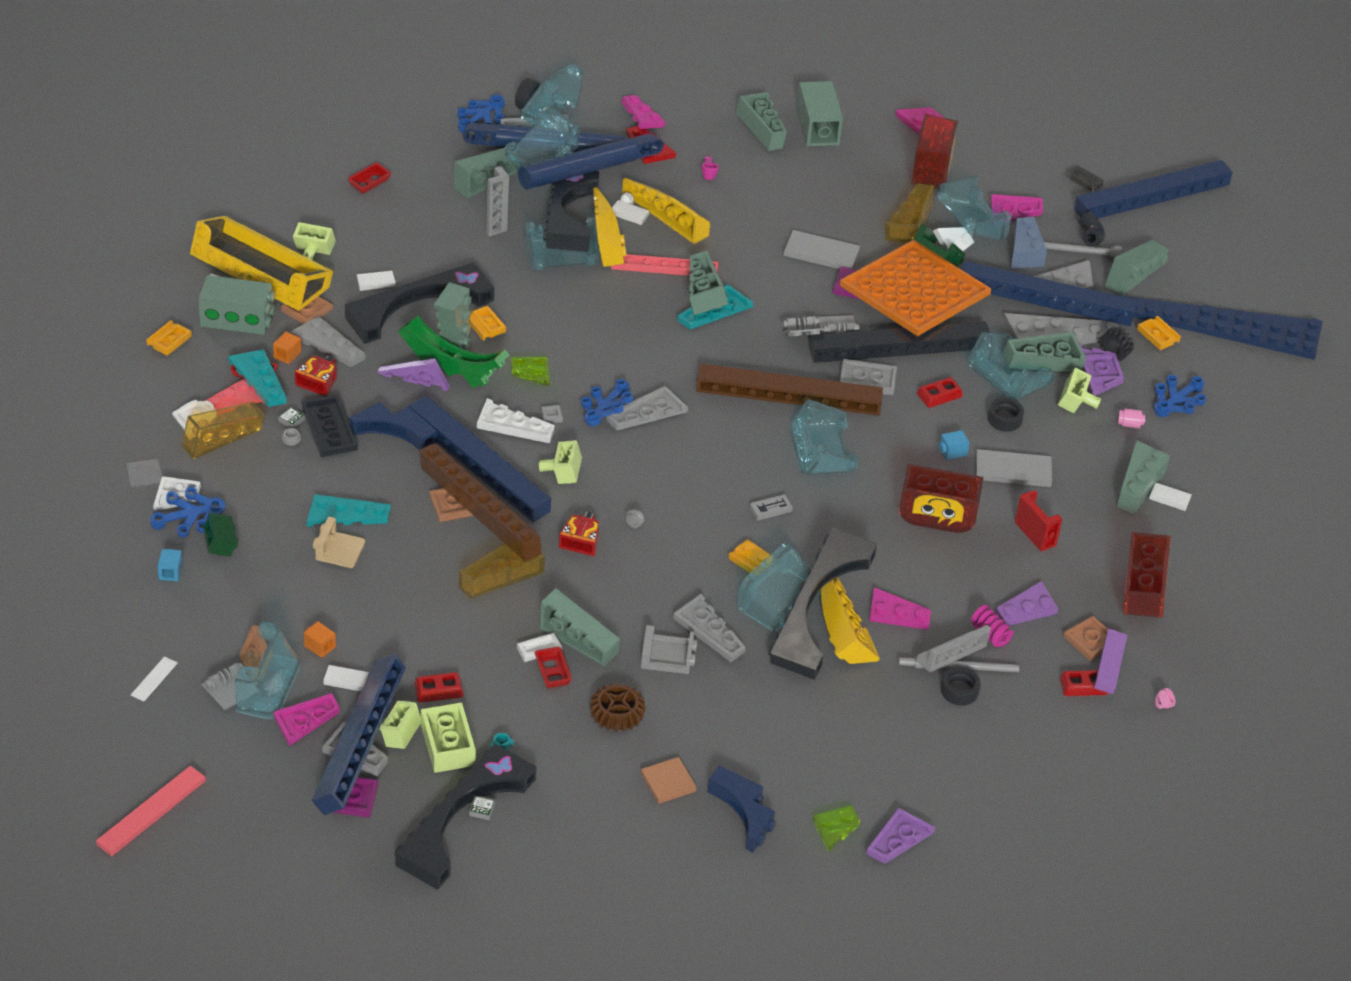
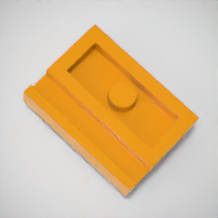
(486, 323)
(1158, 333)
(169, 338)
(748, 555)

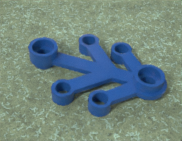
(495, 103)
(1164, 408)
(594, 417)
(190, 511)

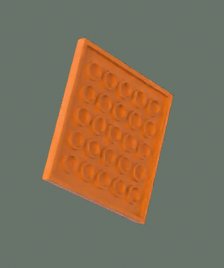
(915, 287)

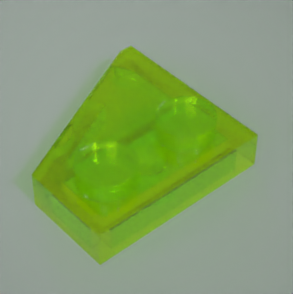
(531, 369)
(836, 825)

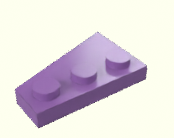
(1027, 606)
(898, 836)

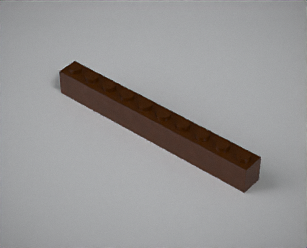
(788, 389)
(480, 502)

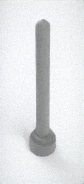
(1113, 251)

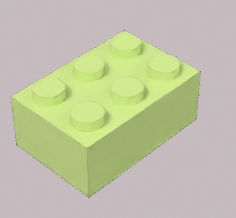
(448, 737)

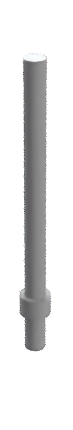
(970, 665)

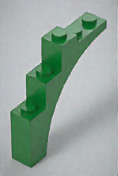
(453, 360)

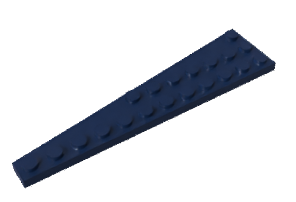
(1262, 330)

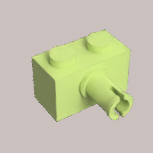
(313, 239)
(1076, 392)
(566, 462)
(400, 724)

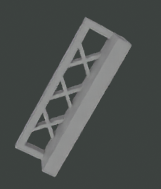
(499, 205)
(954, 649)

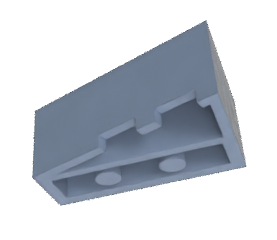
(1028, 245)

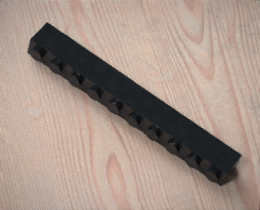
(895, 342)

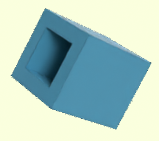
(954, 445)
(170, 565)

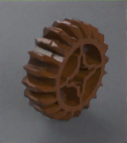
(617, 712)

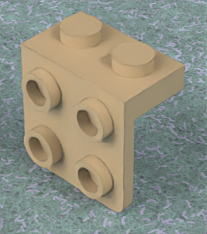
(336, 546)

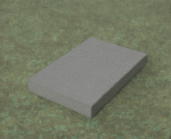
(869, 374)

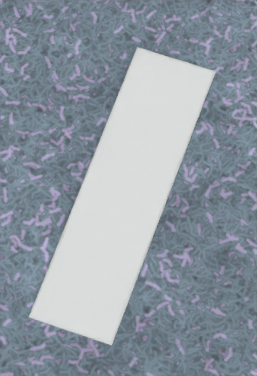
(154, 678)

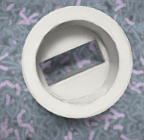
(627, 197)

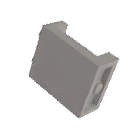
(668, 652)

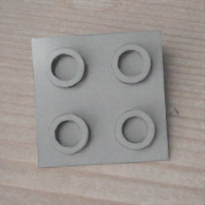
(838, 324)
(809, 326)
(222, 686)

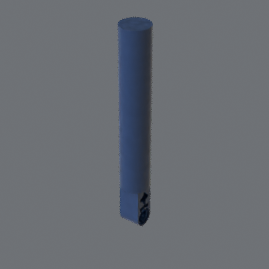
(502, 134)
(588, 161)

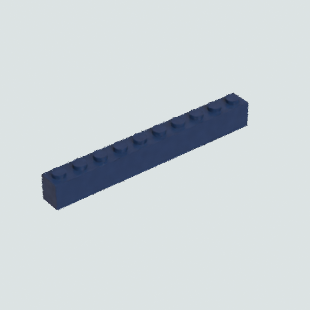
(1154, 190)
(1054, 294)
(484, 461)
(358, 735)

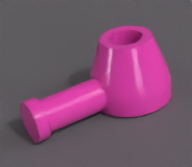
(709, 169)

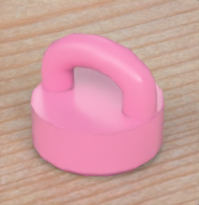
(1166, 698)

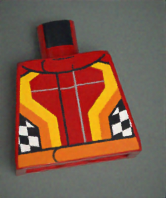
(317, 375)
(580, 534)

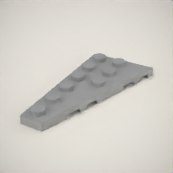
(1085, 330)

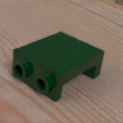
(928, 239)

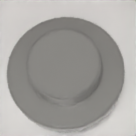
(291, 437)
(634, 518)

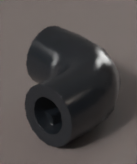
(1094, 230)

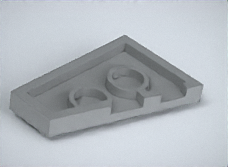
(374, 761)

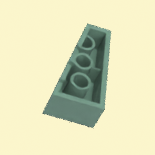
(762, 119)
(473, 173)
(1135, 266)
(705, 285)
(454, 315)
(1054, 351)
(1144, 470)
(577, 628)

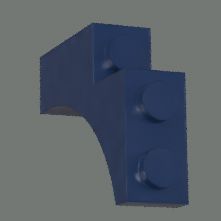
(403, 424)
(746, 801)

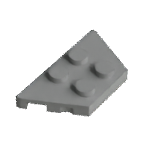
(1075, 275)

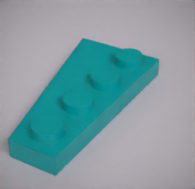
(736, 303)
(260, 375)
(347, 511)

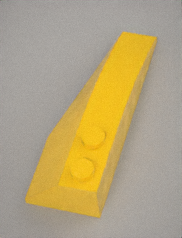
(669, 210)
(608, 232)
(844, 626)

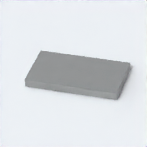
(821, 250)
(1014, 468)

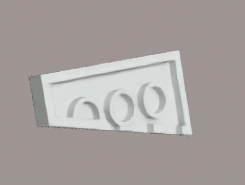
(502, 420)

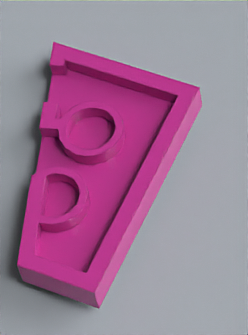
(642, 113)
(1017, 205)
(898, 611)
(305, 717)

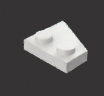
(958, 236)
(173, 484)

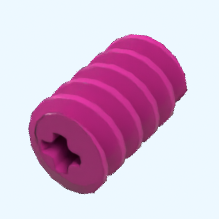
(999, 633)

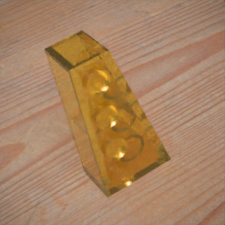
(911, 214)
(220, 427)
(497, 571)

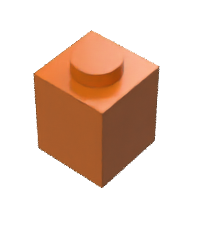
(287, 347)
(319, 639)

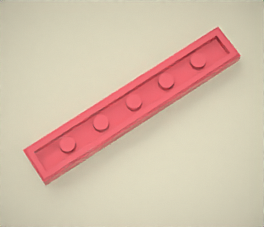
(656, 265)
(150, 811)

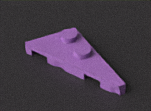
(418, 372)

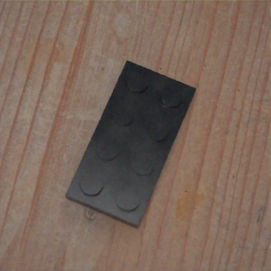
(329, 425)

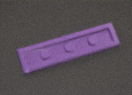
(1110, 661)

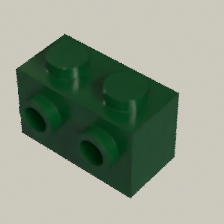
(220, 534)

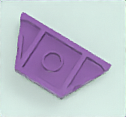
(1104, 370)

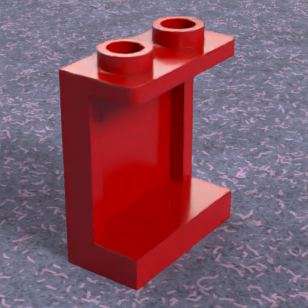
(1036, 524)

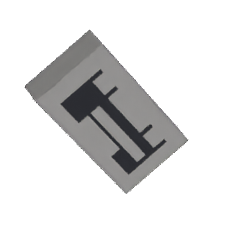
(771, 507)

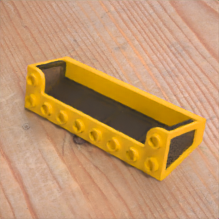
(259, 259)

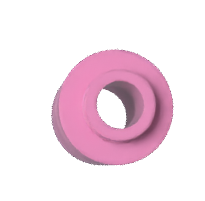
(1131, 418)

